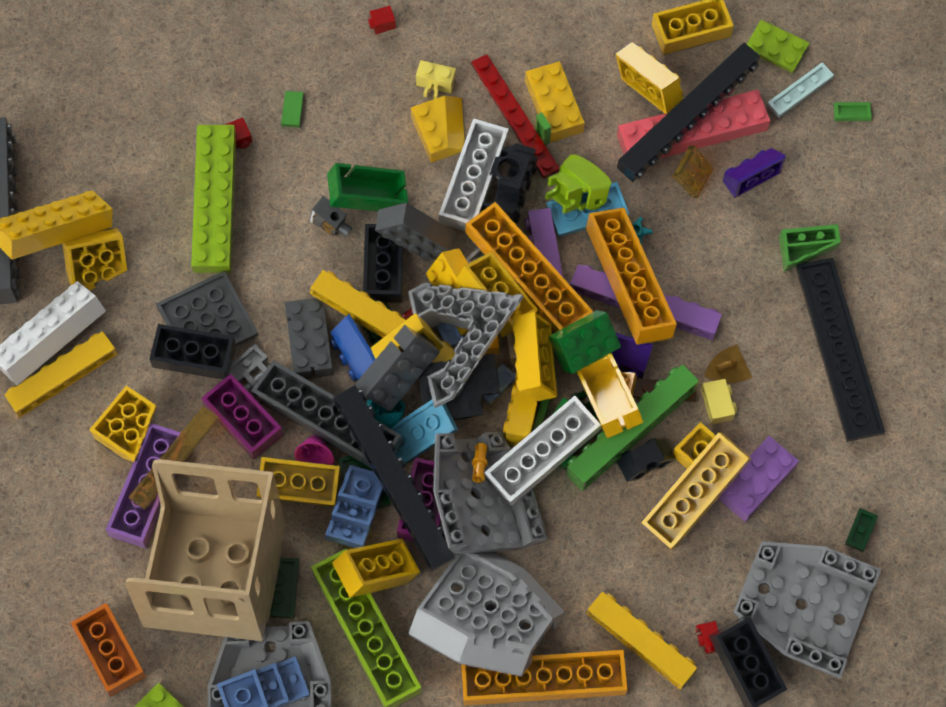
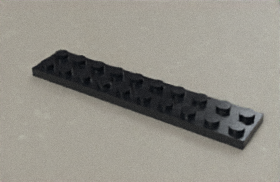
(840, 350)

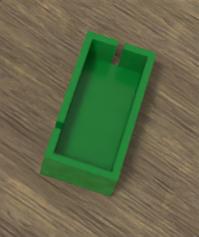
(366, 187)

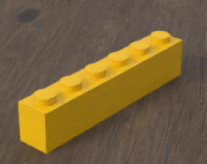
(60, 374)
(642, 640)

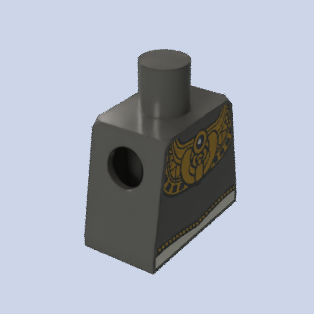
(329, 218)

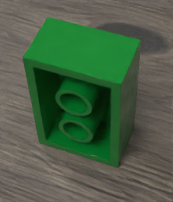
(584, 341)

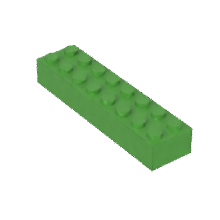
(653, 409)

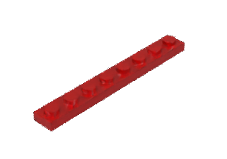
(514, 114)

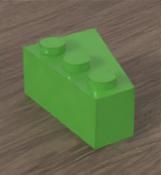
(807, 243)

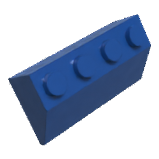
(352, 347)

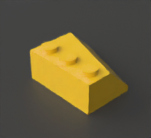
(440, 126)
(95, 257)
(124, 423)

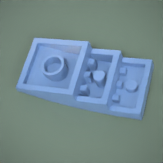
(355, 508)
(266, 687)

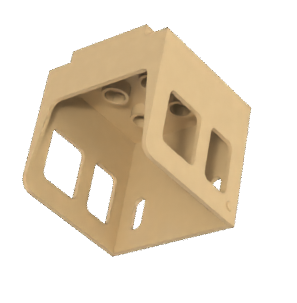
(211, 555)

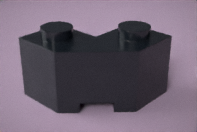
(648, 457)

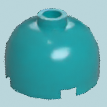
(386, 417)

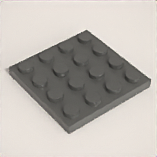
(209, 308)

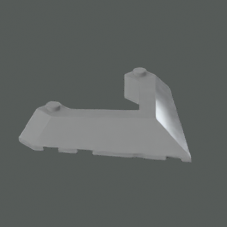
(466, 308)

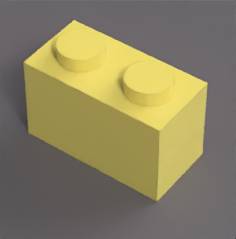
(718, 401)

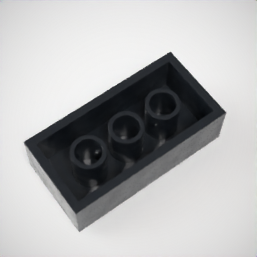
(382, 267)
(192, 351)
(747, 662)

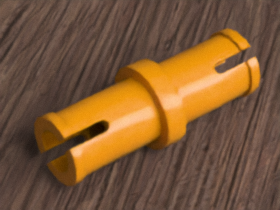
(479, 462)

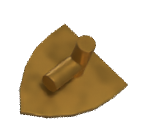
(728, 365)

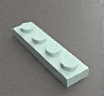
(800, 90)

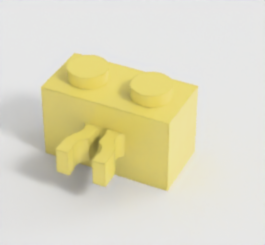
(435, 77)

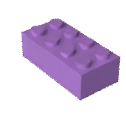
(759, 479)

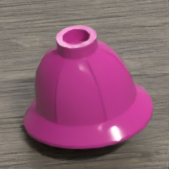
(314, 451)

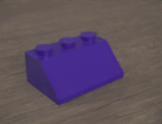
(753, 171)
(632, 357)

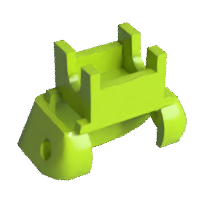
(573, 179)

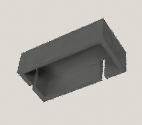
(415, 231)
(308, 338)
(396, 371)

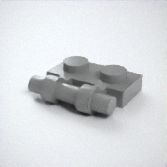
(247, 364)

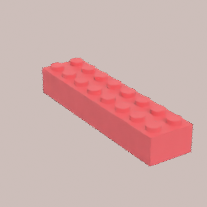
(732, 119)

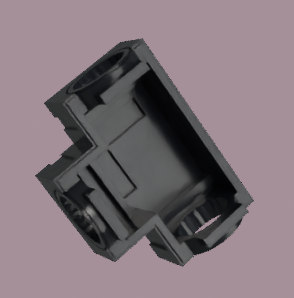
(513, 188)
(468, 403)

